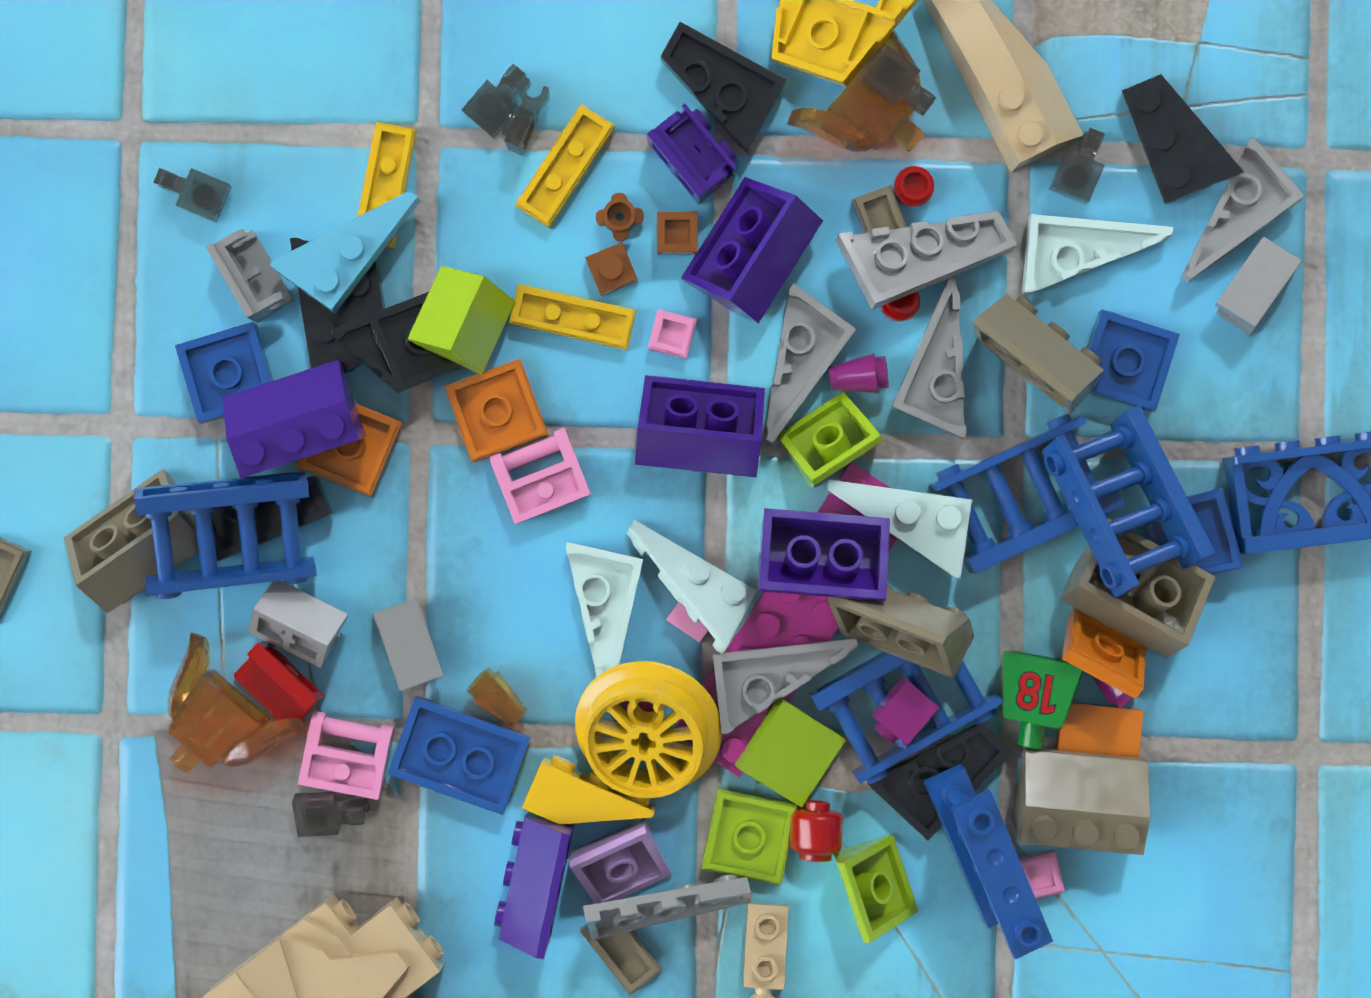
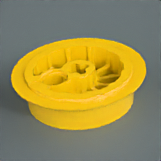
(662, 687)

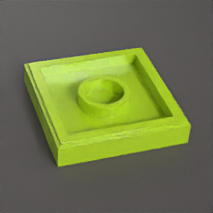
(790, 752)
(748, 836)

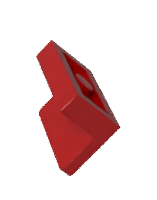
(277, 683)

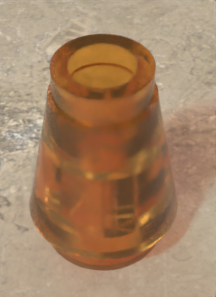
(496, 696)

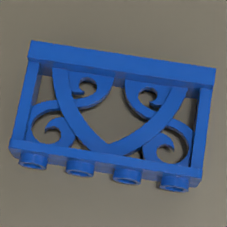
(1271, 530)

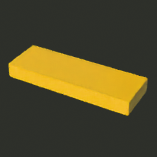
(565, 166)
(387, 167)
(572, 317)

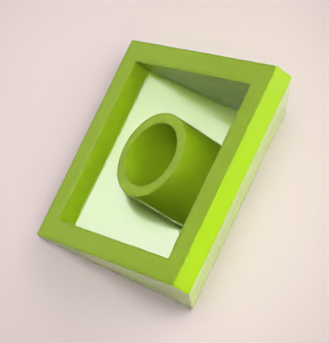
(462, 318)
(829, 439)
(876, 886)

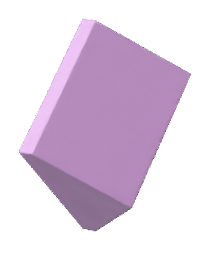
(619, 863)

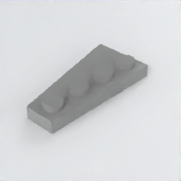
(918, 256)
(662, 907)

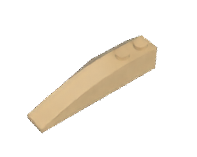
(1005, 80)

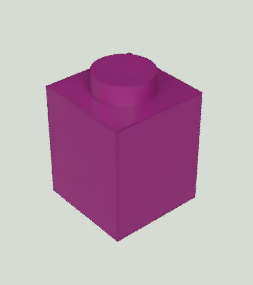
(903, 712)

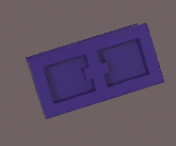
(693, 153)

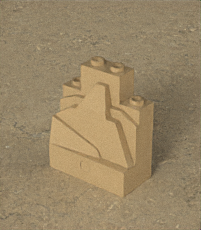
(336, 958)

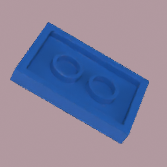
(459, 755)

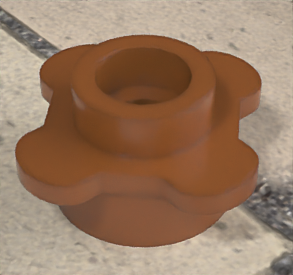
(617, 205)

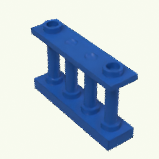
(1160, 485)
(201, 500)
(1021, 533)
(870, 678)
(988, 860)

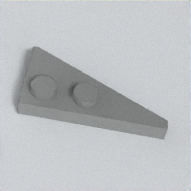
(1244, 208)
(807, 348)
(933, 381)
(758, 677)

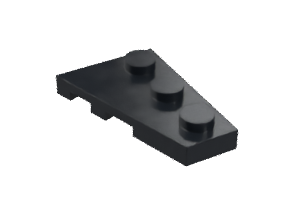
(723, 82)
(1176, 142)
(267, 520)
(904, 786)

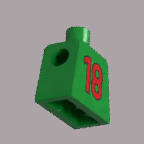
(1037, 693)

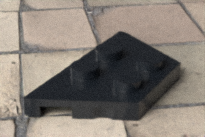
(319, 320)
(383, 346)

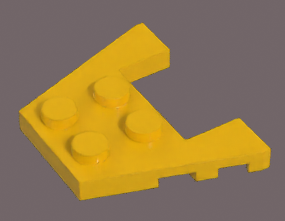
(833, 35)

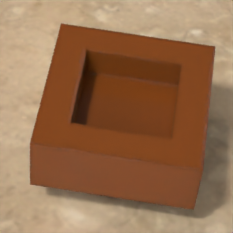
(677, 233)
(611, 269)

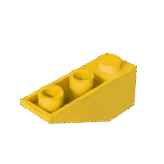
(572, 797)

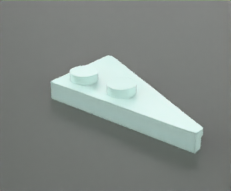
(1070, 246)
(924, 521)
(702, 588)
(606, 594)

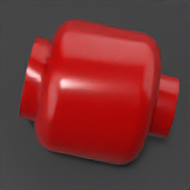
(816, 831)

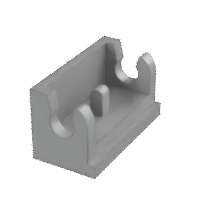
(248, 274)
(1257, 285)
(297, 622)
(408, 644)

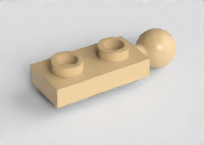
(765, 948)

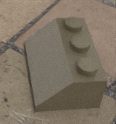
(1039, 351)
(117, 548)
(1155, 613)
(907, 629)
(1082, 801)

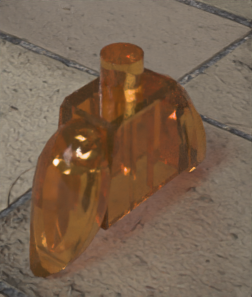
(860, 116)
(216, 719)

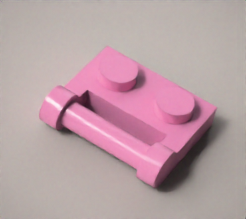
(543, 489)
(341, 768)

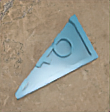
(339, 259)

